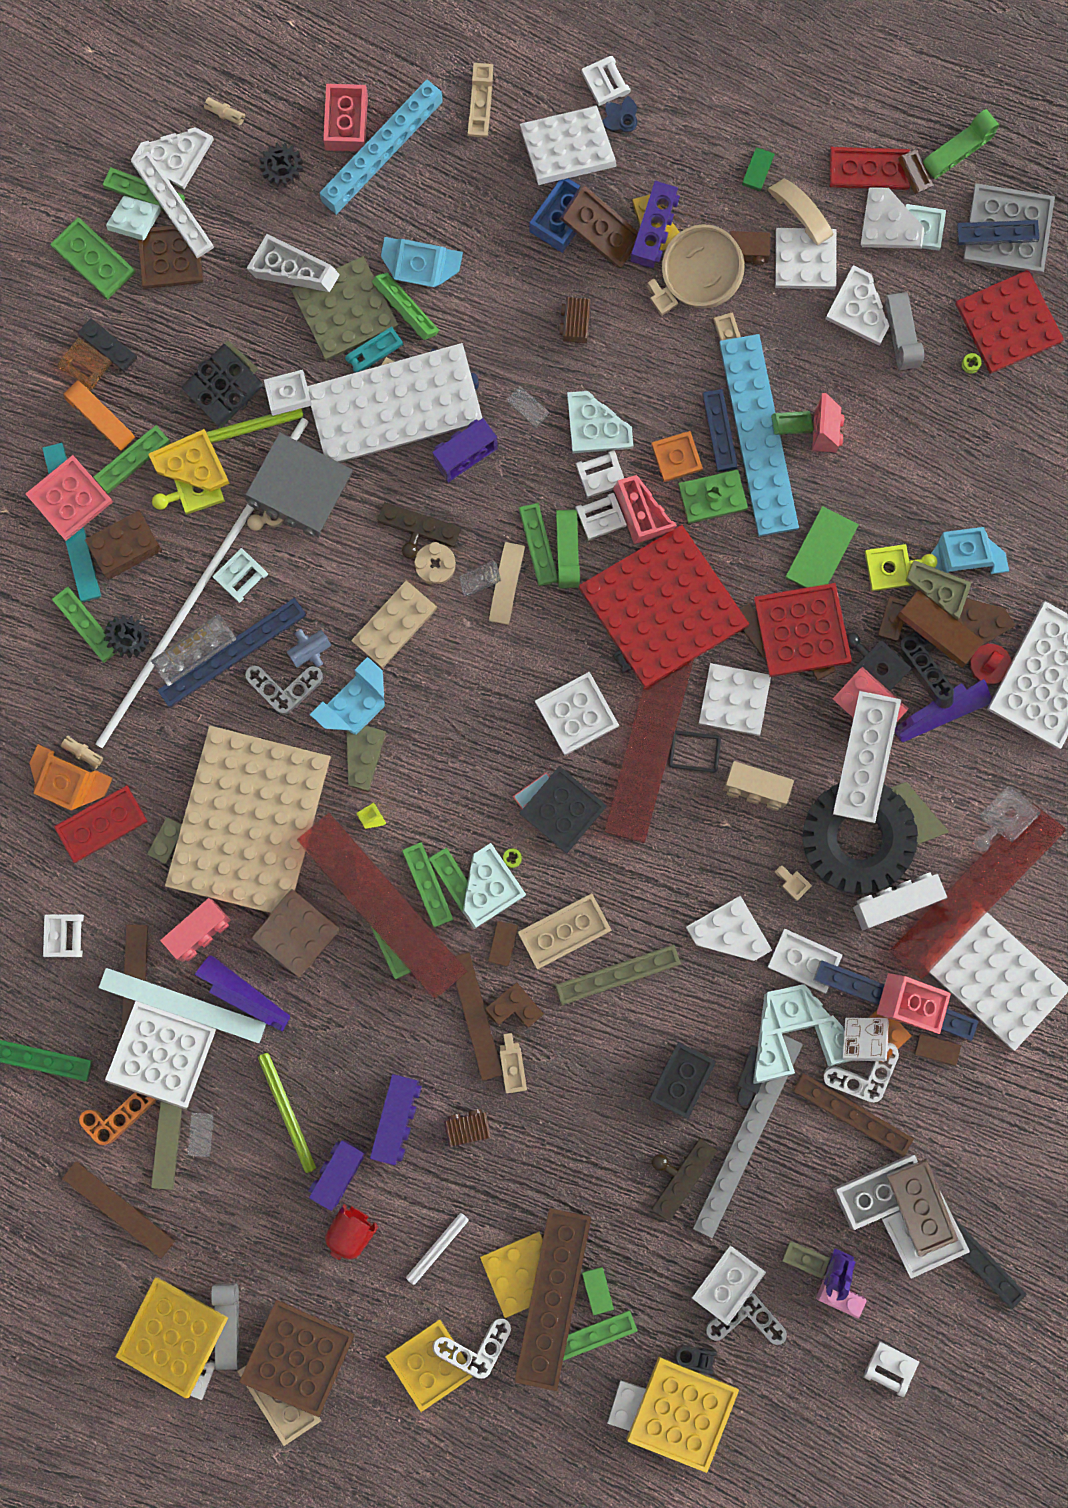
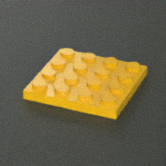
(171, 1337)
(682, 1414)

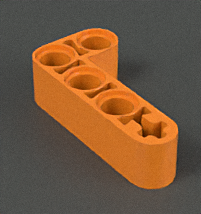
(102, 418)
(110, 1123)

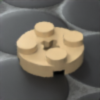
(435, 575)

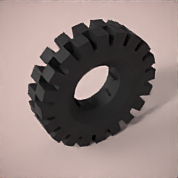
(864, 875)

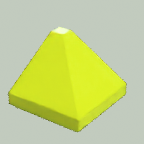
(371, 817)

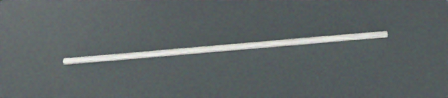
(184, 610)

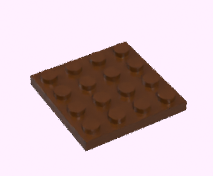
(296, 1358)

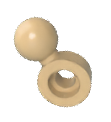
(256, 522)

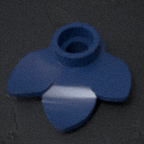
(619, 114)

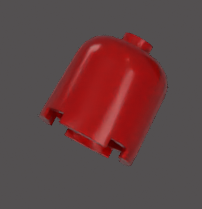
(349, 1233)

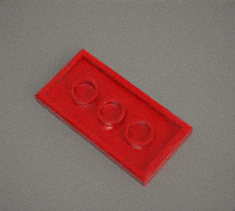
(867, 168)
(100, 824)

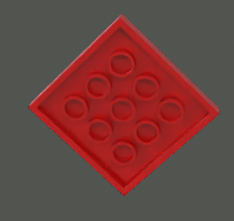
(1009, 321)
(802, 630)

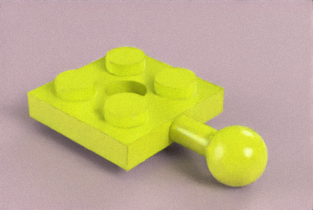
(190, 500)
(899, 559)

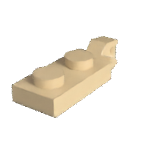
(512, 1065)

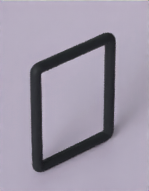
(670, 763)

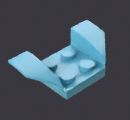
(420, 262)
(969, 550)
(355, 702)

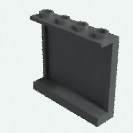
(298, 485)

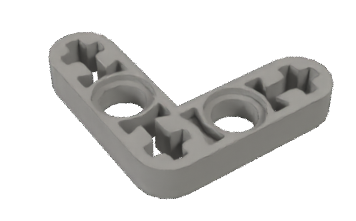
(287, 694)
(743, 1313)

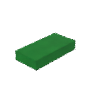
(758, 169)

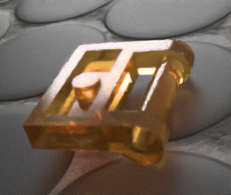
(89, 359)

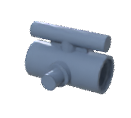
(309, 648)

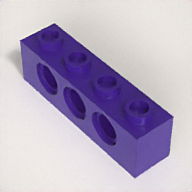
(660, 194)

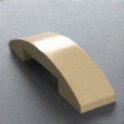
(480, 100)
(803, 208)
(506, 588)

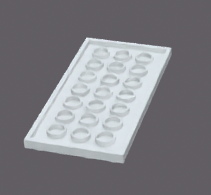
(394, 404)

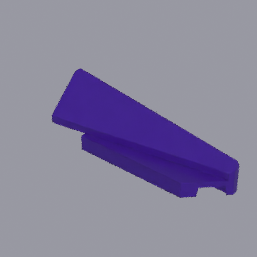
(933, 716)
(240, 994)

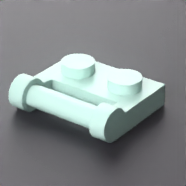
(235, 570)

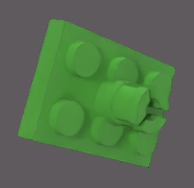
(713, 496)

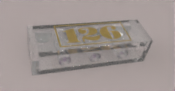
(193, 650)

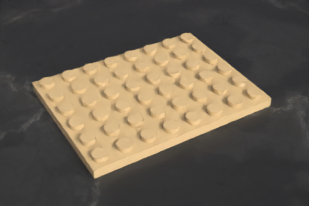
(246, 820)

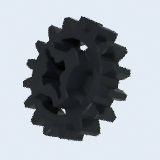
(277, 157)
(126, 636)

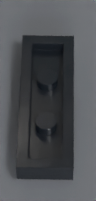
(107, 345)

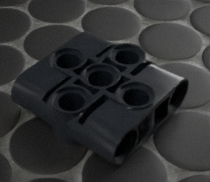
(200, 391)

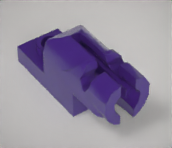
(839, 1274)

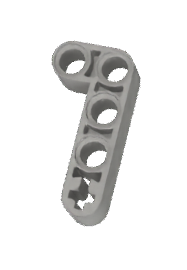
(907, 350)
(226, 1301)

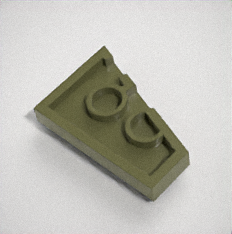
(941, 587)
(363, 756)
(927, 823)

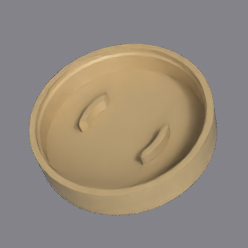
(703, 266)

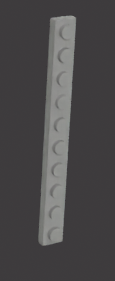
(742, 1148)

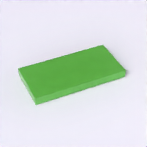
(92, 258)
(822, 549)

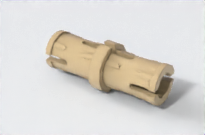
(224, 111)
(82, 752)

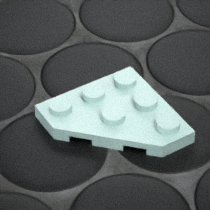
(595, 425)
(489, 887)

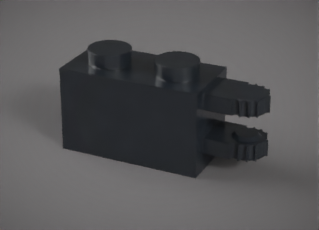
(746, 1078)

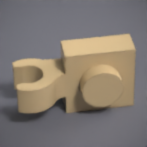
(662, 299)
(794, 884)

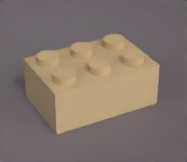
(758, 786)

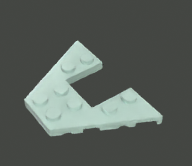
(791, 1011)

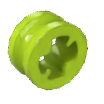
(972, 356)
(518, 860)

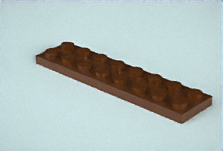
(553, 1299)

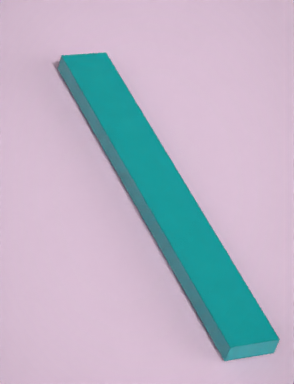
(76, 545)

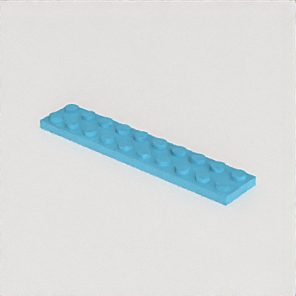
(759, 446)

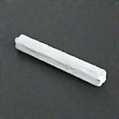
(437, 1248)

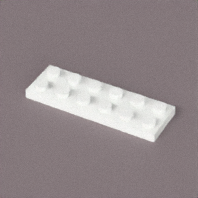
(867, 757)

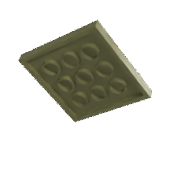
(346, 314)

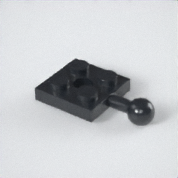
(879, 654)

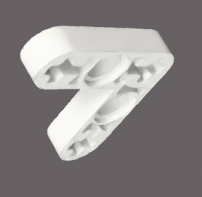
(864, 1083)
(481, 1356)

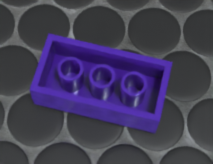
(395, 1119)

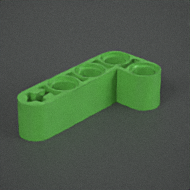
(962, 145)
(567, 549)

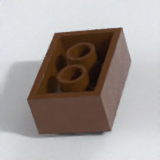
(123, 545)

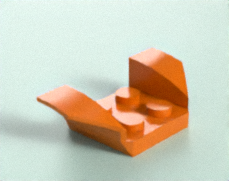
(65, 782)

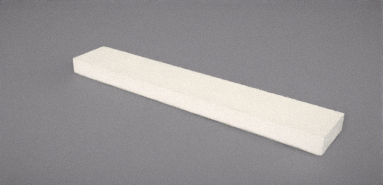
(172, 204)

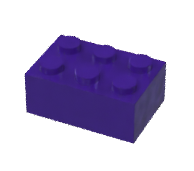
(465, 449)
(336, 1174)

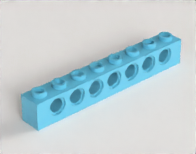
(381, 147)

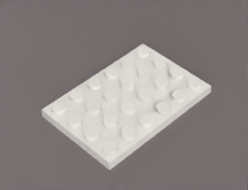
(1036, 683)
(999, 981)

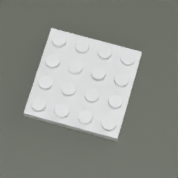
(567, 145)
(160, 1055)

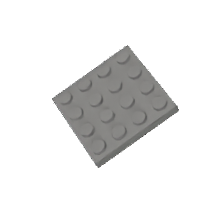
(1005, 204)

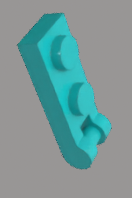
(374, 350)

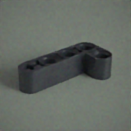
(928, 671)

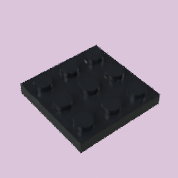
(562, 810)

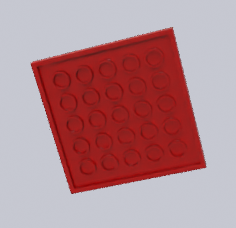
(663, 606)

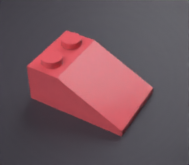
(827, 425)
(913, 1003)

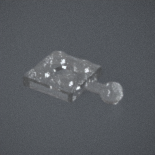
(1008, 827)

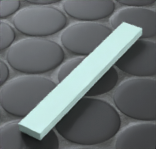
(182, 1005)

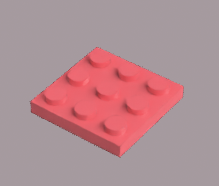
(69, 497)

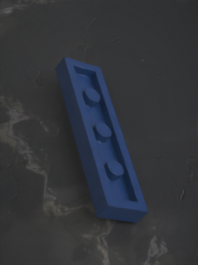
(997, 232)
(719, 430)

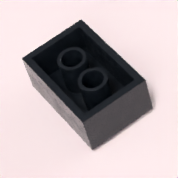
(682, 1080)

